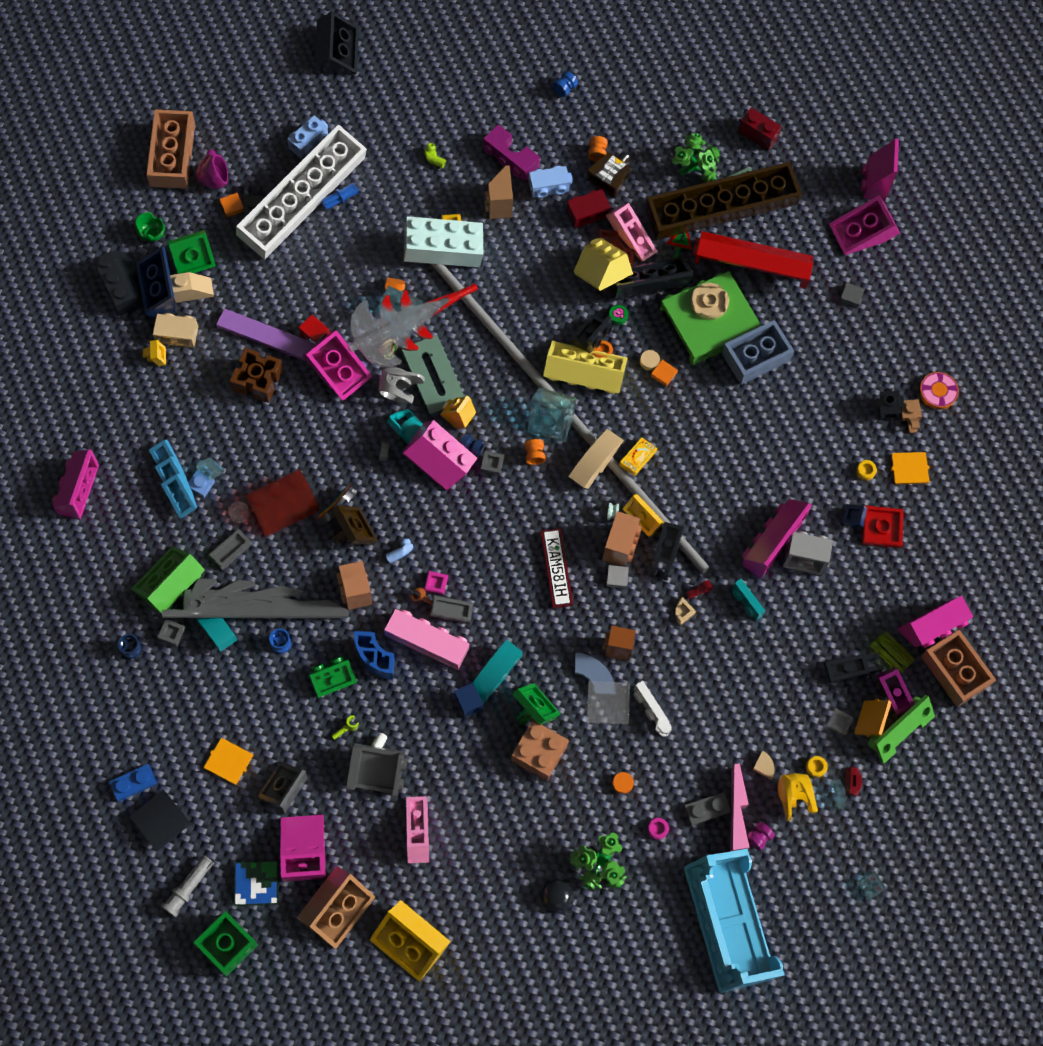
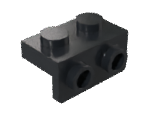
(591, 333)

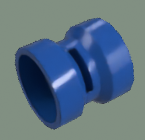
(565, 83)
(277, 638)

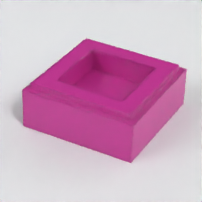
(436, 583)

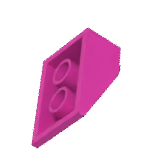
(880, 171)
(864, 226)
(337, 365)

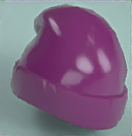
(212, 171)

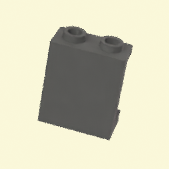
(376, 769)

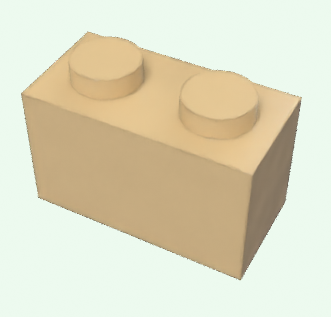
(175, 330)

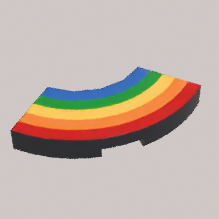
(344, 496)

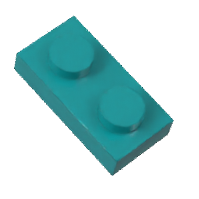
(751, 604)

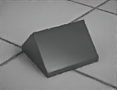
(283, 786)

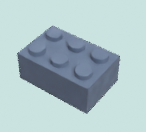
(757, 352)

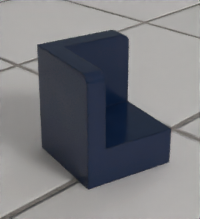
(468, 700)

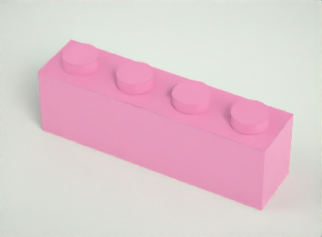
(427, 639)

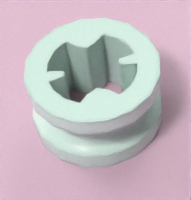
(612, 510)

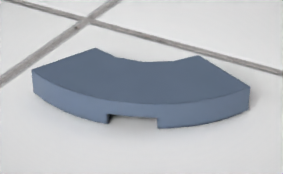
(591, 668)

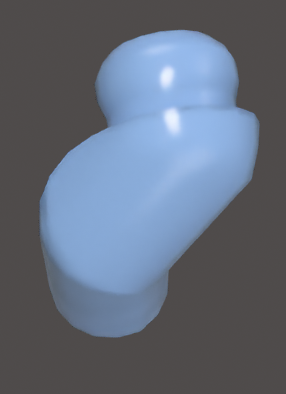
(397, 554)

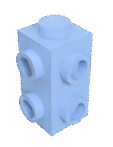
(307, 136)
(549, 181)

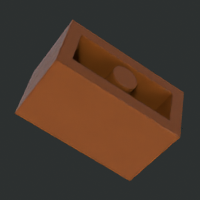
(619, 643)

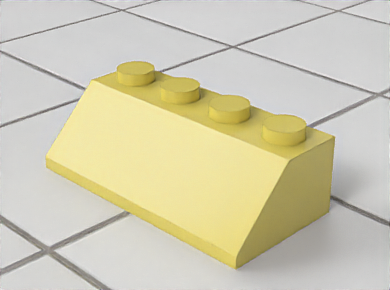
(579, 367)

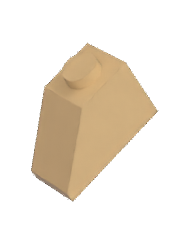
(191, 287)

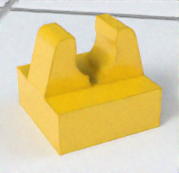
(155, 353)

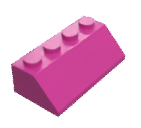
(775, 537)

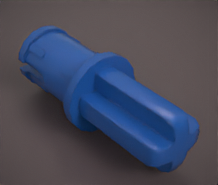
(339, 196)

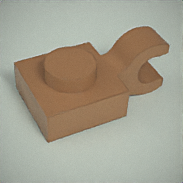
(911, 414)

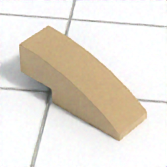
(596, 459)

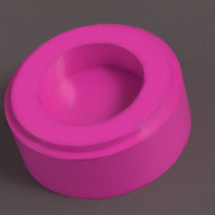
(657, 828)

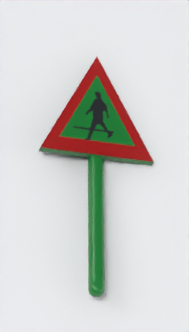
(680, 241)

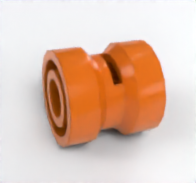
(597, 148)
(534, 451)

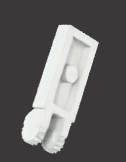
(652, 710)

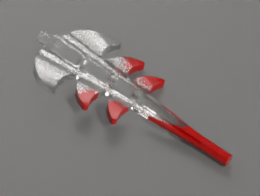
(375, 335)

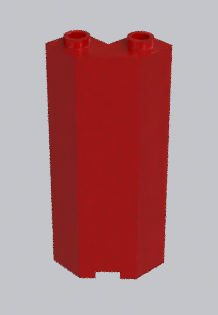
(754, 256)

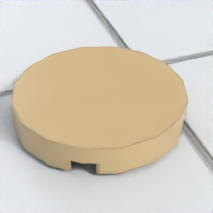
(709, 301)

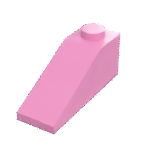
(631, 231)
(417, 829)

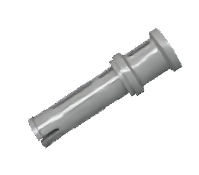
(181, 894)

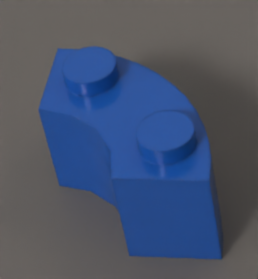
(373, 656)

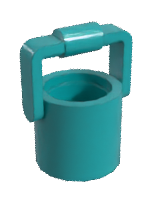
(408, 428)

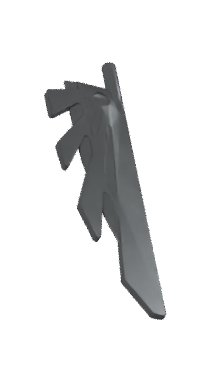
(235, 603)

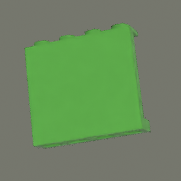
(707, 337)

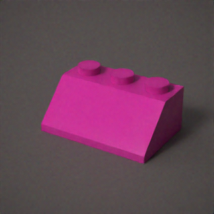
(439, 454)
(76, 484)
(937, 622)

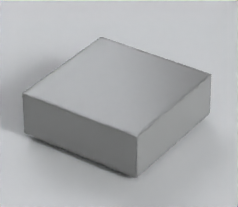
(617, 576)

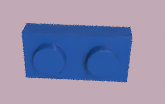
(133, 782)

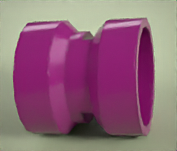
(760, 835)

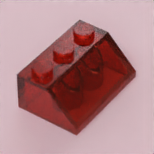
(282, 503)

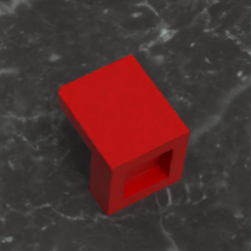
(313, 329)

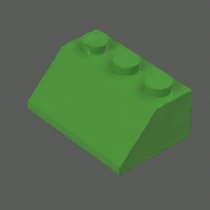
(168, 579)

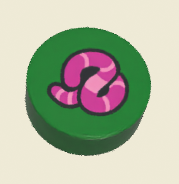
(619, 314)

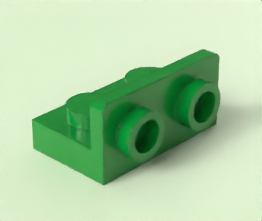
(332, 676)

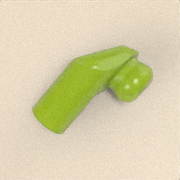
(431, 156)

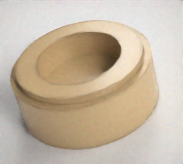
(649, 360)

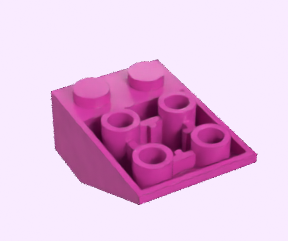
(302, 848)

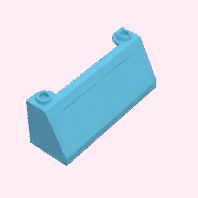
(730, 921)

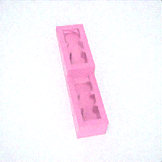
(739, 801)

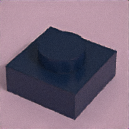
(854, 515)

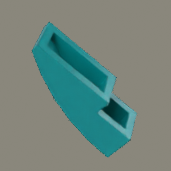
(218, 632)
(497, 669)

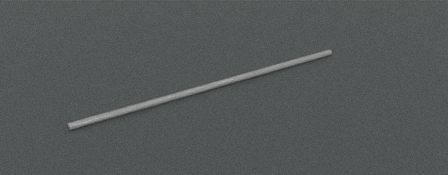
(576, 422)

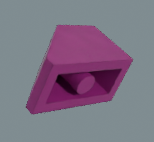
(895, 690)

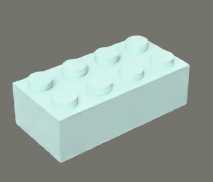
(443, 242)

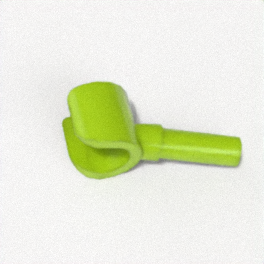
(345, 728)

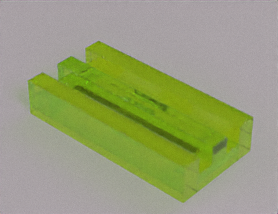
(897, 646)

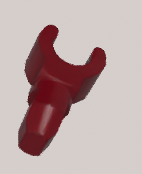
(700, 589)

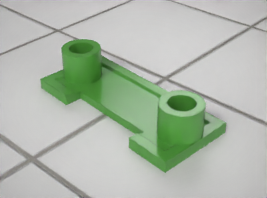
(916, 716)

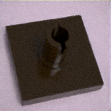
(353, 526)

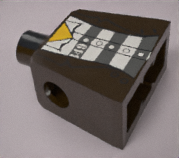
(610, 173)

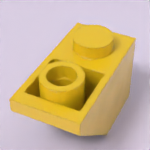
(458, 411)

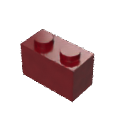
(759, 128)
(588, 208)

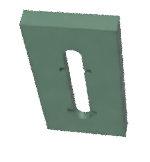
(428, 392)

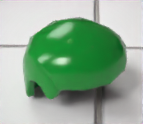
(149, 227)

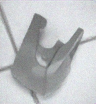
(395, 380)

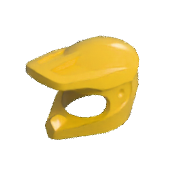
(793, 788)

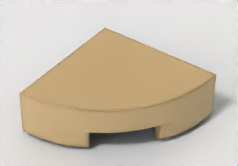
(683, 611)
(764, 765)

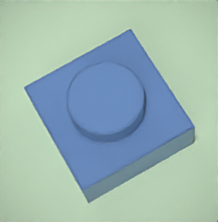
(200, 484)

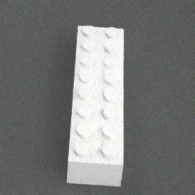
(301, 192)

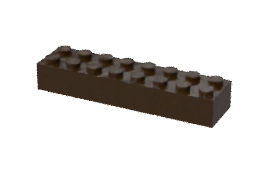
(723, 200)

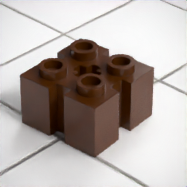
(256, 375)

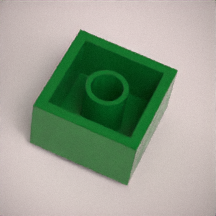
(226, 943)

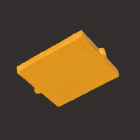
(910, 468)
(872, 717)
(228, 761)

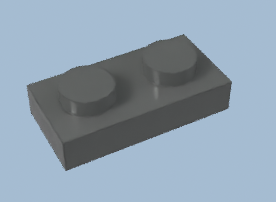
(707, 809)

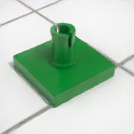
(192, 253)
(535, 705)

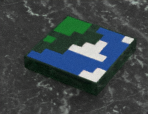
(256, 883)

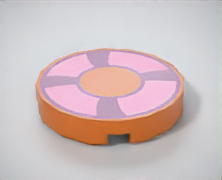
(938, 390)

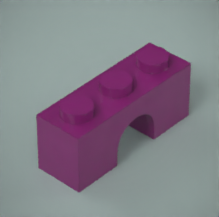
(520, 163)

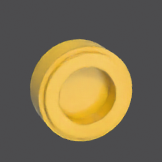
(866, 470)
(816, 766)

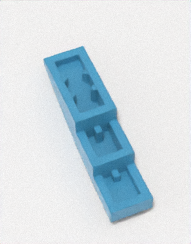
(173, 478)

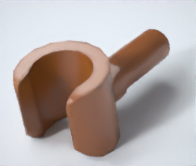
(422, 596)

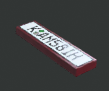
(556, 568)

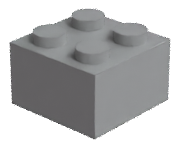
(808, 553)

